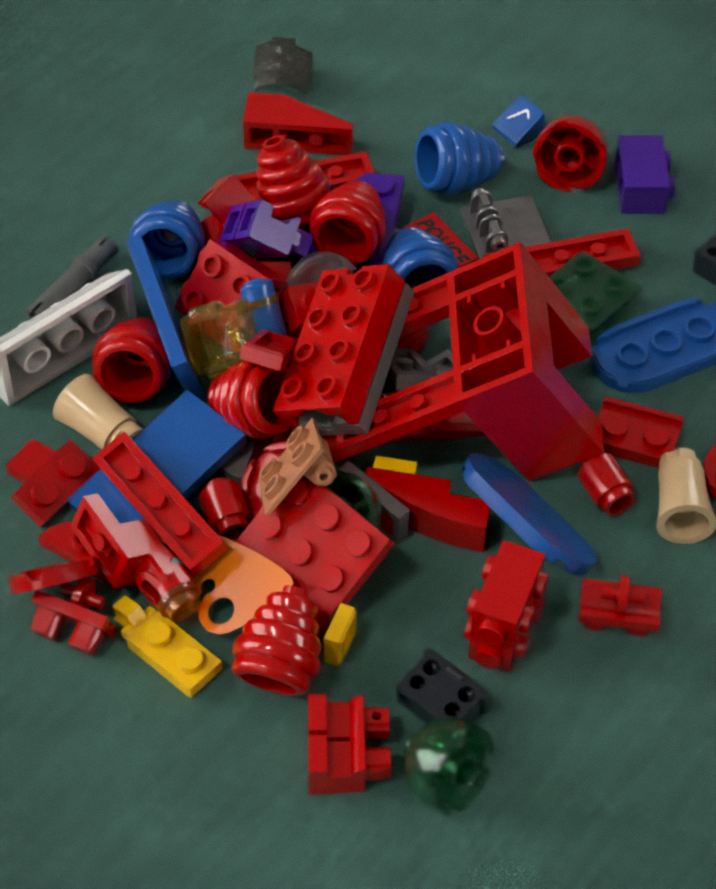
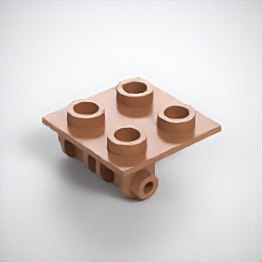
(305, 456)

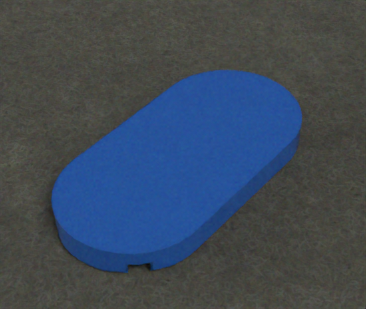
(657, 347)
(528, 513)

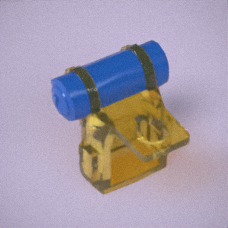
(218, 331)

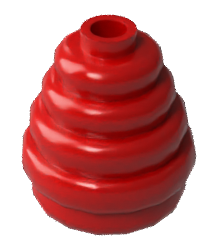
(289, 179)
(349, 222)
(119, 368)
(247, 398)
(280, 644)

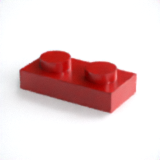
(54, 483)

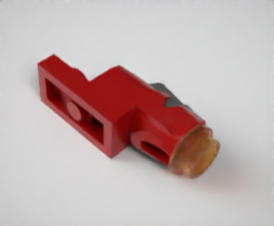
(136, 555)

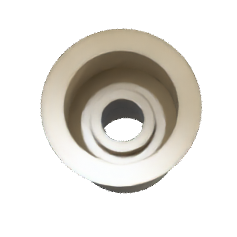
(93, 412)
(684, 502)

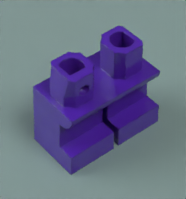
(264, 237)

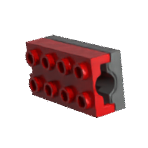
(345, 350)

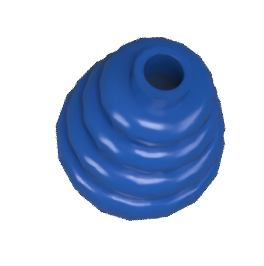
(455, 158)
(172, 236)
(419, 256)

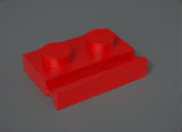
(638, 431)

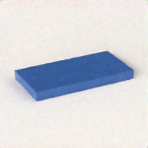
(165, 316)
(184, 443)

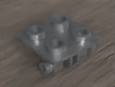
(502, 222)

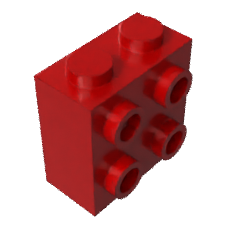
(220, 276)
(506, 606)

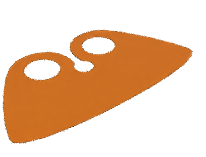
(242, 578)

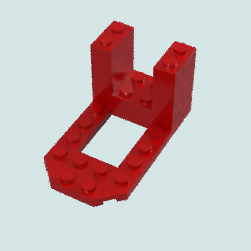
(507, 347)

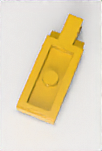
(166, 647)

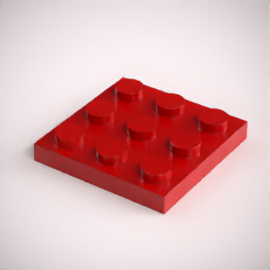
(320, 545)

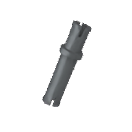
(82, 270)

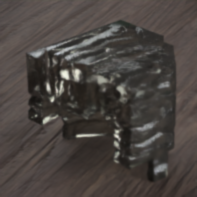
(283, 64)

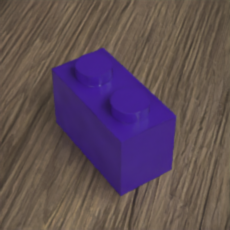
(643, 174)

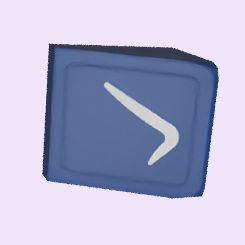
(520, 122)

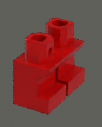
(337, 745)

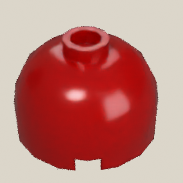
(570, 153)

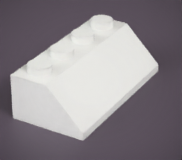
(63, 334)

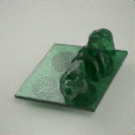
(594, 289)

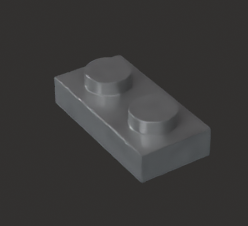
(408, 369)

